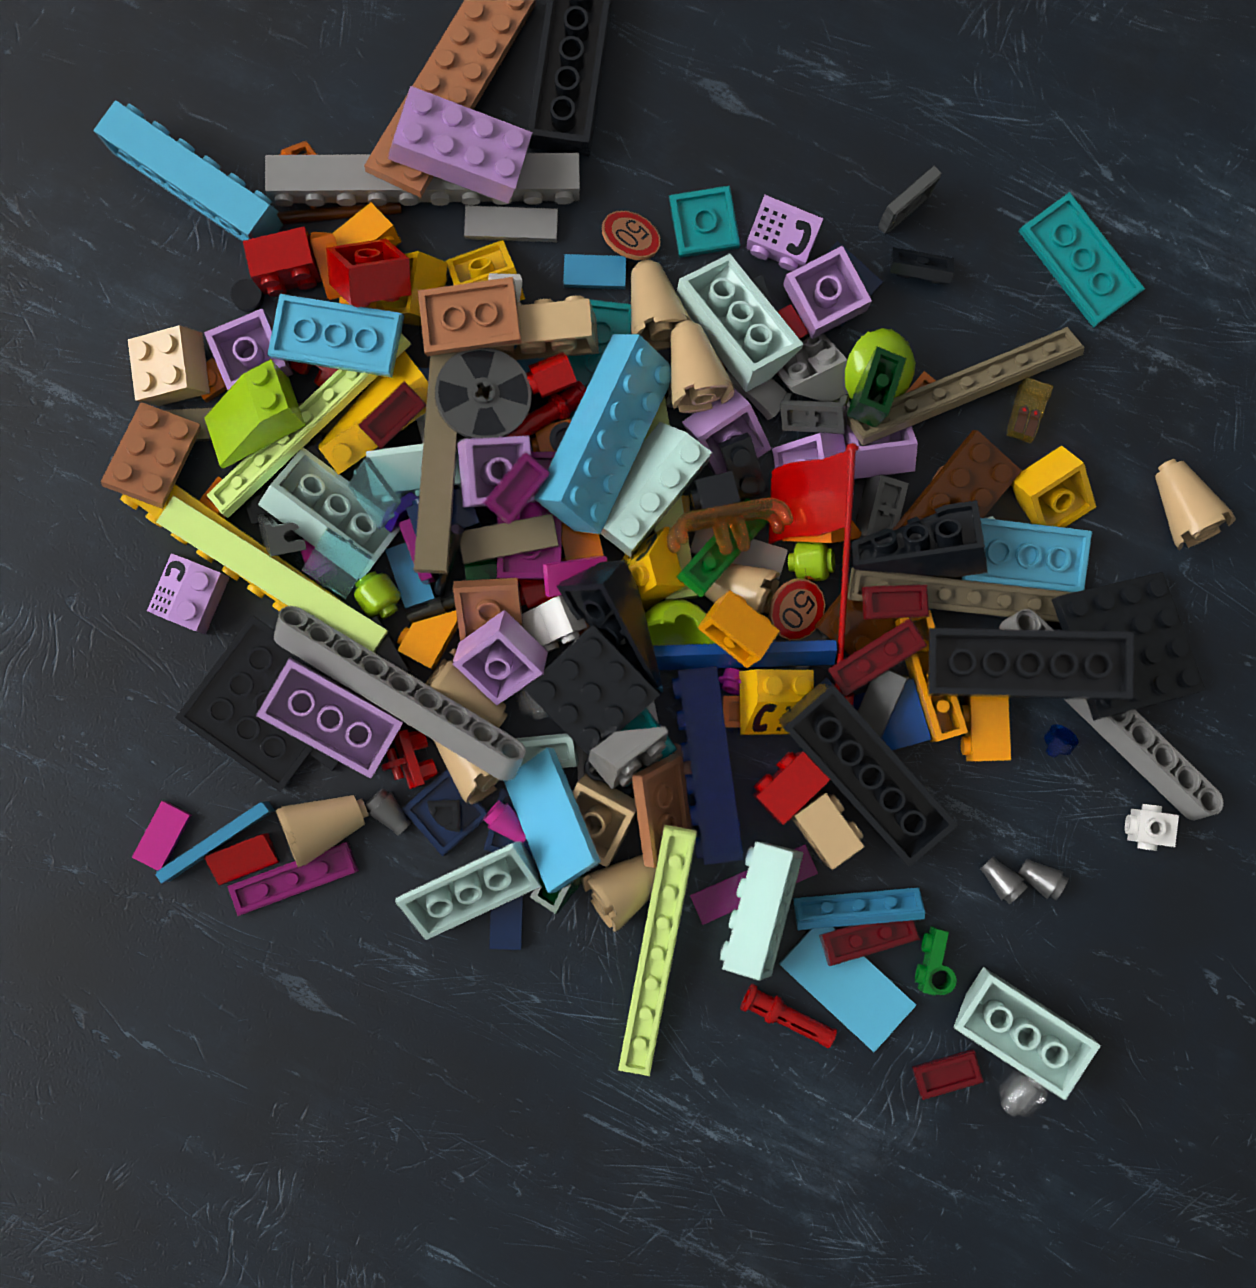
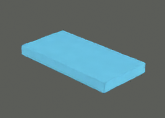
(335, 335)
(1034, 555)
(552, 821)
(849, 990)

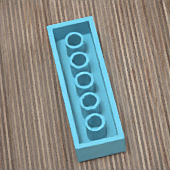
(186, 174)
(605, 434)

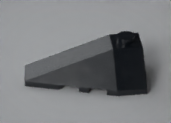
(937, 545)
(612, 601)

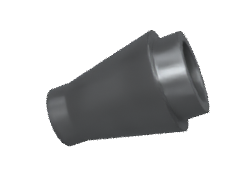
(387, 811)
(1043, 878)
(1004, 881)

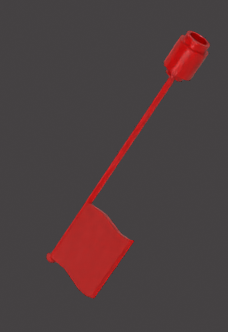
(821, 503)

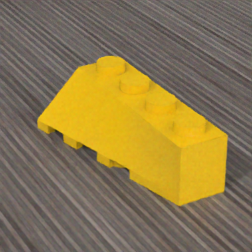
(346, 440)

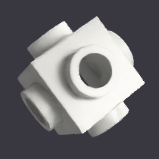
(1151, 827)

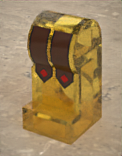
(1028, 409)

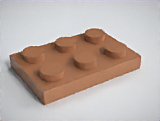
(469, 316)
(151, 455)
(484, 599)
(660, 802)

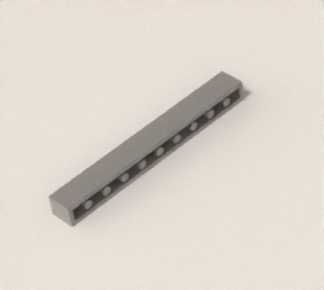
(345, 182)

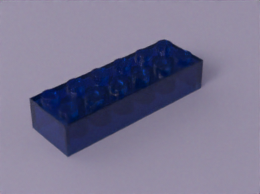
(709, 765)

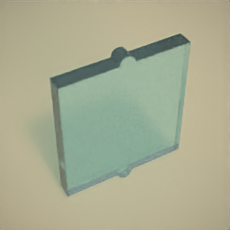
(374, 493)
(336, 563)

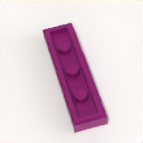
(291, 880)
(722, 896)

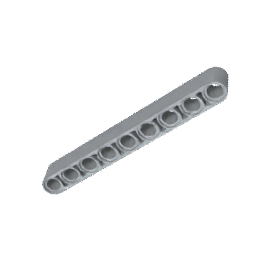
(399, 693)
(1142, 747)

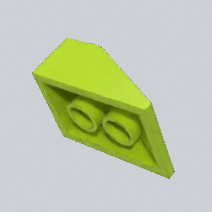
(253, 414)

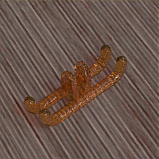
(735, 515)

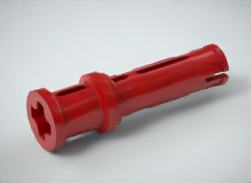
(557, 408)
(775, 1010)

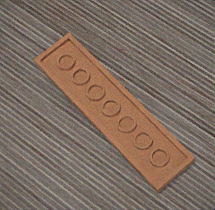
(457, 72)

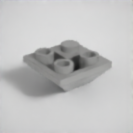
(816, 370)
(626, 753)

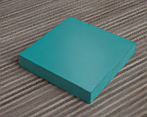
(704, 221)

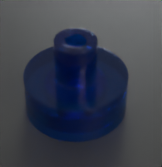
(1060, 740)

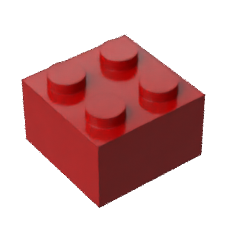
(282, 261)
(369, 272)
(790, 786)

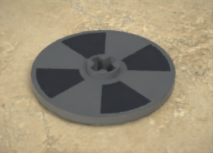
(489, 370)

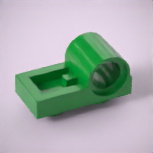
(934, 948)

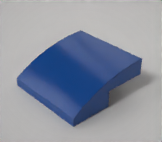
(907, 722)

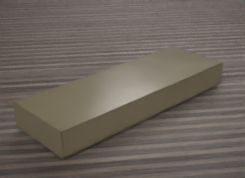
(508, 539)

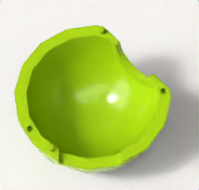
(863, 350)
(676, 623)

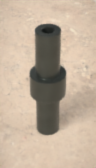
(434, 608)

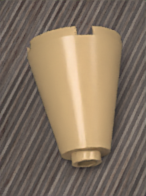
(654, 304)
(696, 370)
(1190, 505)
(750, 582)
(459, 688)
(469, 779)
(320, 825)
(620, 890)

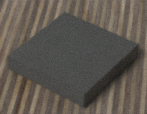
(909, 200)

